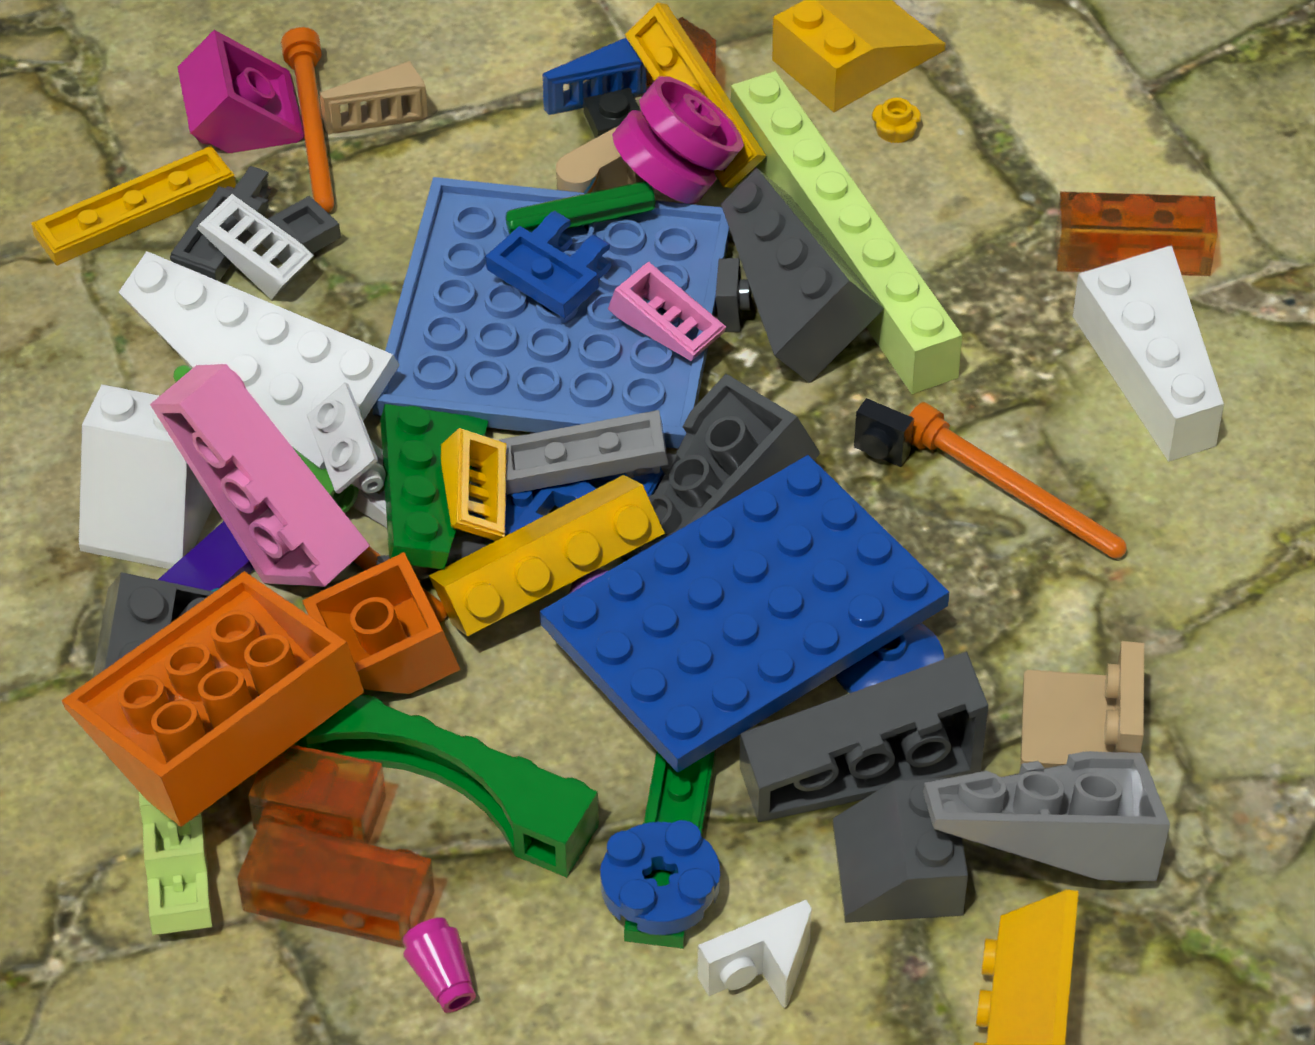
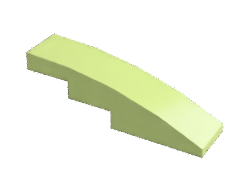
(175, 872)

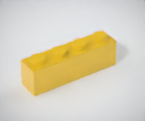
(546, 554)

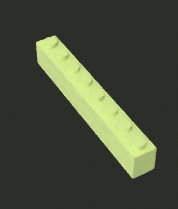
(913, 326)

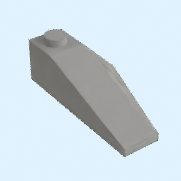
(1083, 816)

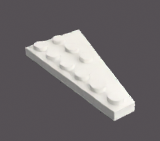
(279, 355)

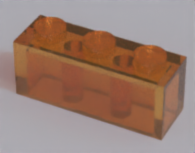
(1117, 226)
(335, 883)

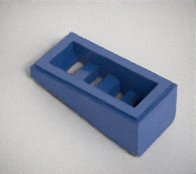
(605, 70)

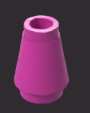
(440, 962)

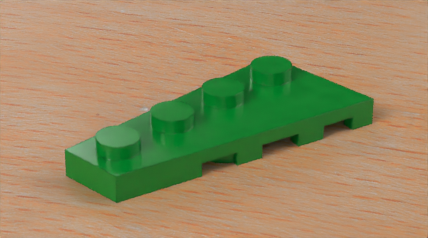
(415, 482)

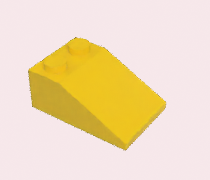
(849, 46)

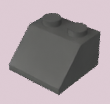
(895, 859)

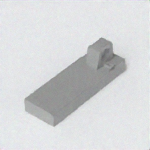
(586, 452)

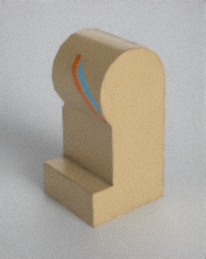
(594, 167)

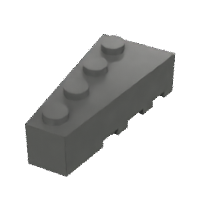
(798, 280)
(858, 743)

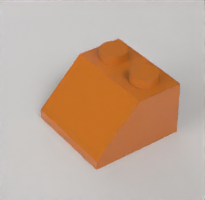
(387, 627)

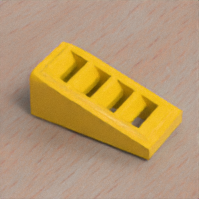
(489, 459)

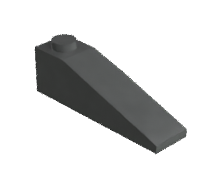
(728, 448)

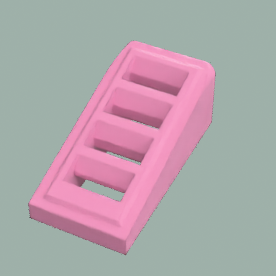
(653, 285)

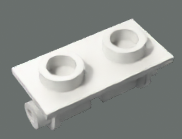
(345, 443)

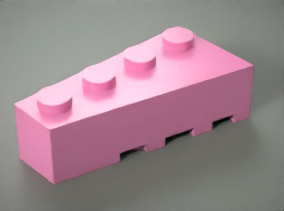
(257, 480)

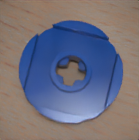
(666, 847)

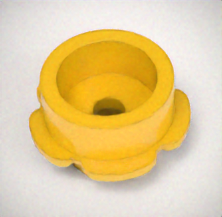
(896, 120)

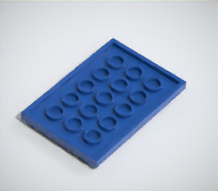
(743, 611)

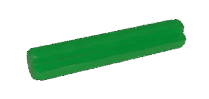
(587, 207)

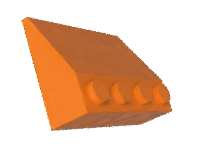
(215, 696)

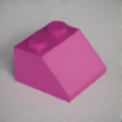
(238, 97)

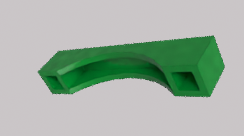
(537, 811)

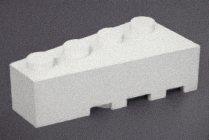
(1153, 348)

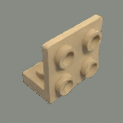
(1084, 711)

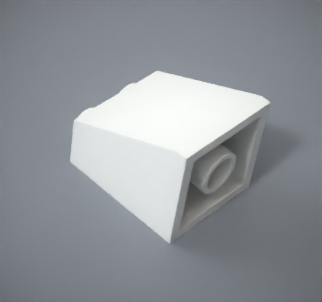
(135, 484)

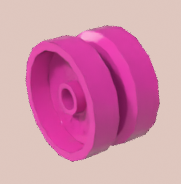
(677, 140)

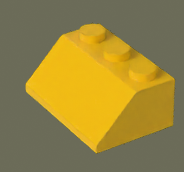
(1030, 973)

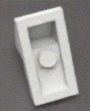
(765, 947)

